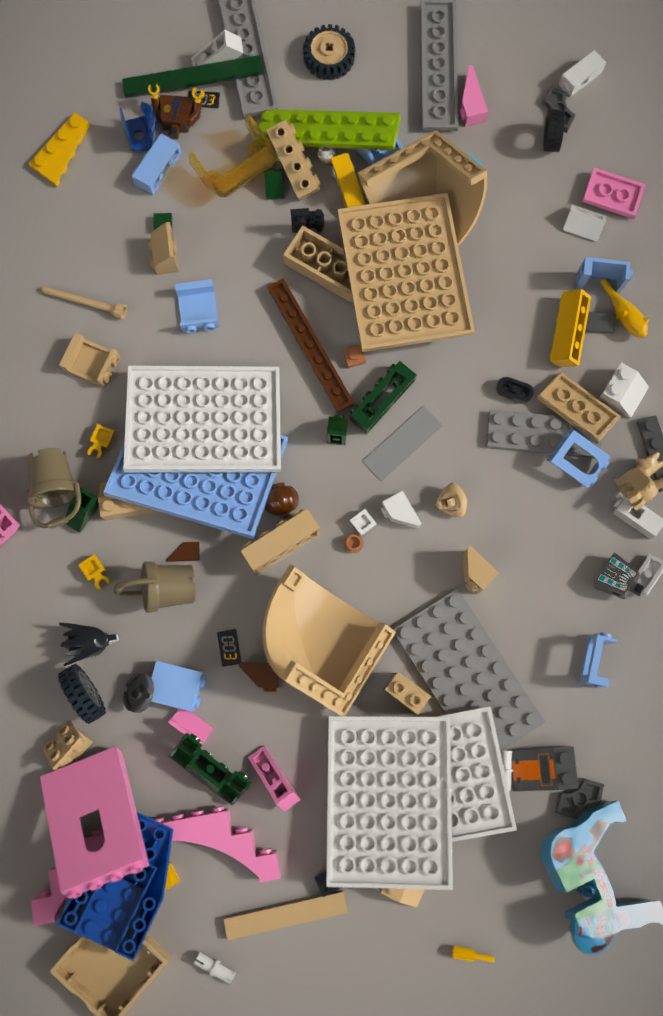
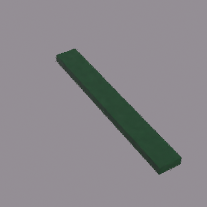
(193, 76)

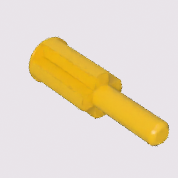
(469, 955)

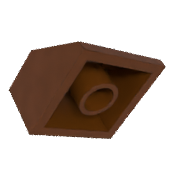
(262, 675)

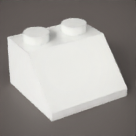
(624, 390)

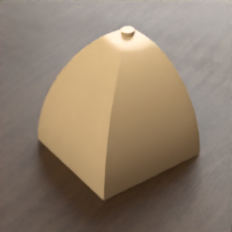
(430, 168)
(321, 641)

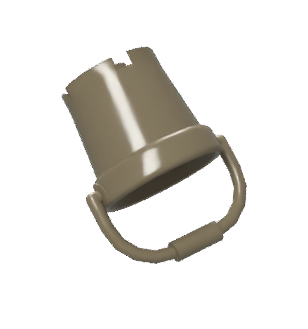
(51, 485)
(162, 586)

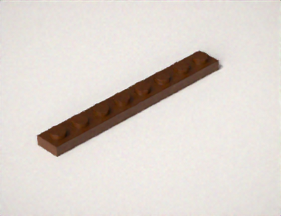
(310, 345)

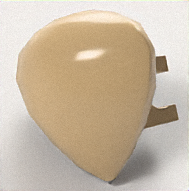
(452, 501)

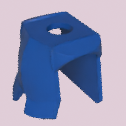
(143, 124)

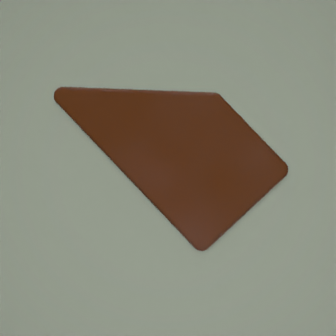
(185, 552)

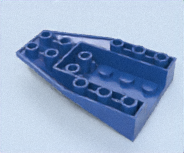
(124, 910)

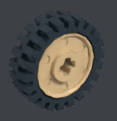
(329, 52)

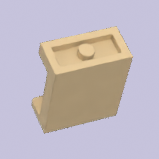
(89, 360)

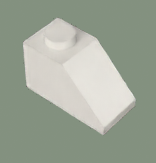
(400, 511)

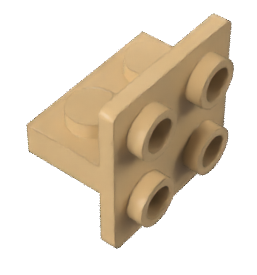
(66, 746)

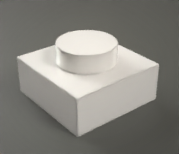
(363, 522)

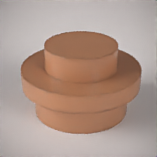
(353, 543)

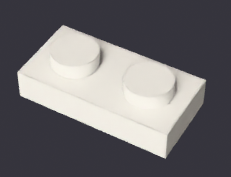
(650, 573)

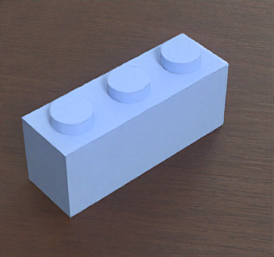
(156, 164)

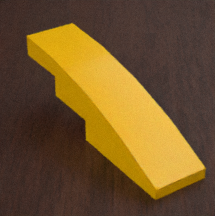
(347, 181)

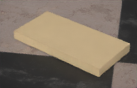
(578, 407)

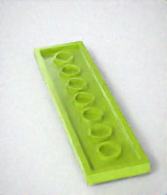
(338, 128)

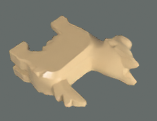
(637, 482)

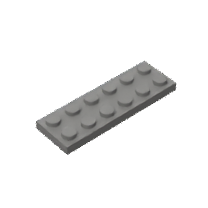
(530, 433)

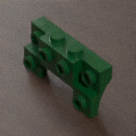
(208, 770)

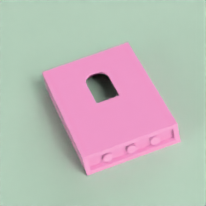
(82, 788)

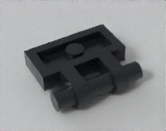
(307, 218)

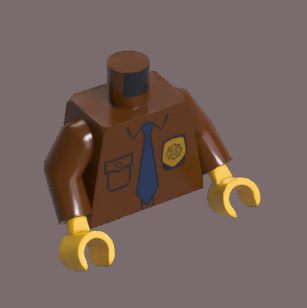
(176, 112)

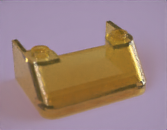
(261, 158)

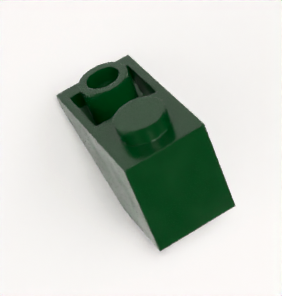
(88, 506)

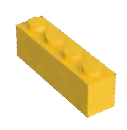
(570, 328)

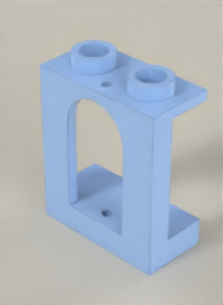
(556, 458)
(592, 659)

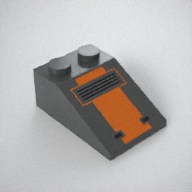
(544, 769)

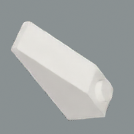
(222, 48)

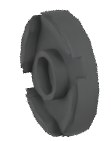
(138, 693)

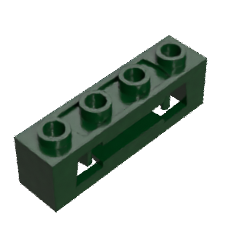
(398, 373)

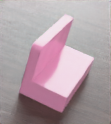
(188, 722)

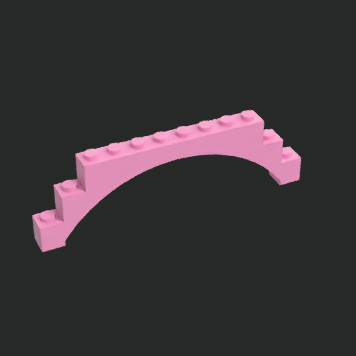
(208, 829)

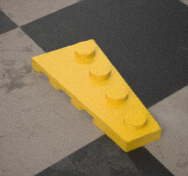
(56, 154)

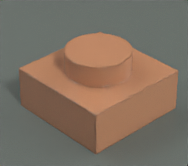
(354, 356)

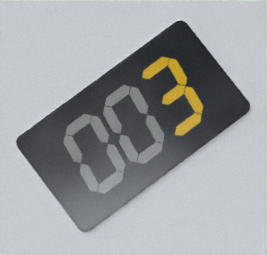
(210, 100)
(229, 647)

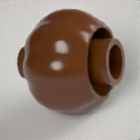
(282, 500)

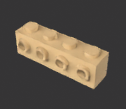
(293, 159)

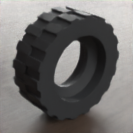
(553, 130)

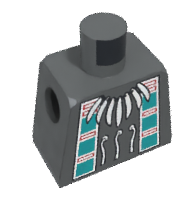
(619, 578)

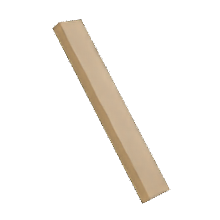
(285, 915)

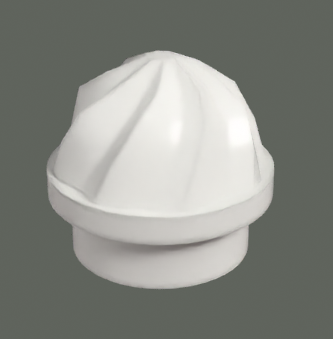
(325, 154)

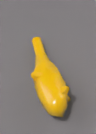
(626, 312)

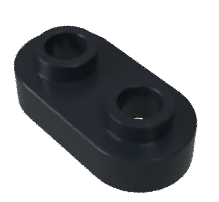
(514, 389)

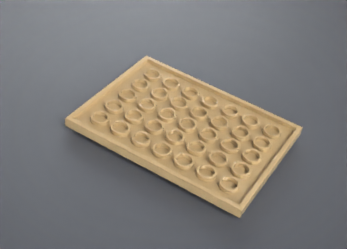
(405, 272)

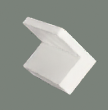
(584, 223)

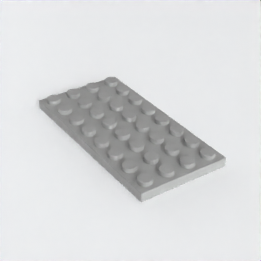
(466, 667)

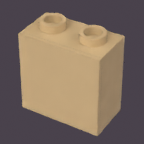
(407, 693)

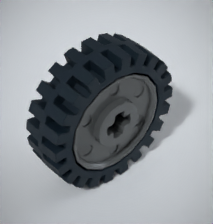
(81, 693)

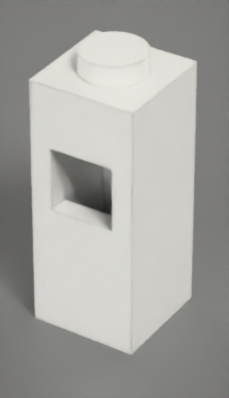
(582, 73)
(642, 520)

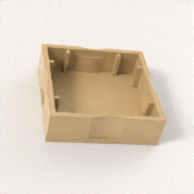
(106, 979)

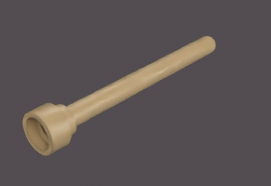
(118, 310)

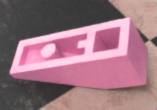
(473, 106)
(274, 779)

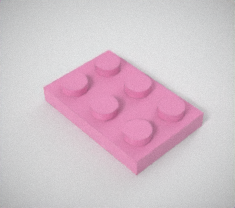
(613, 193)

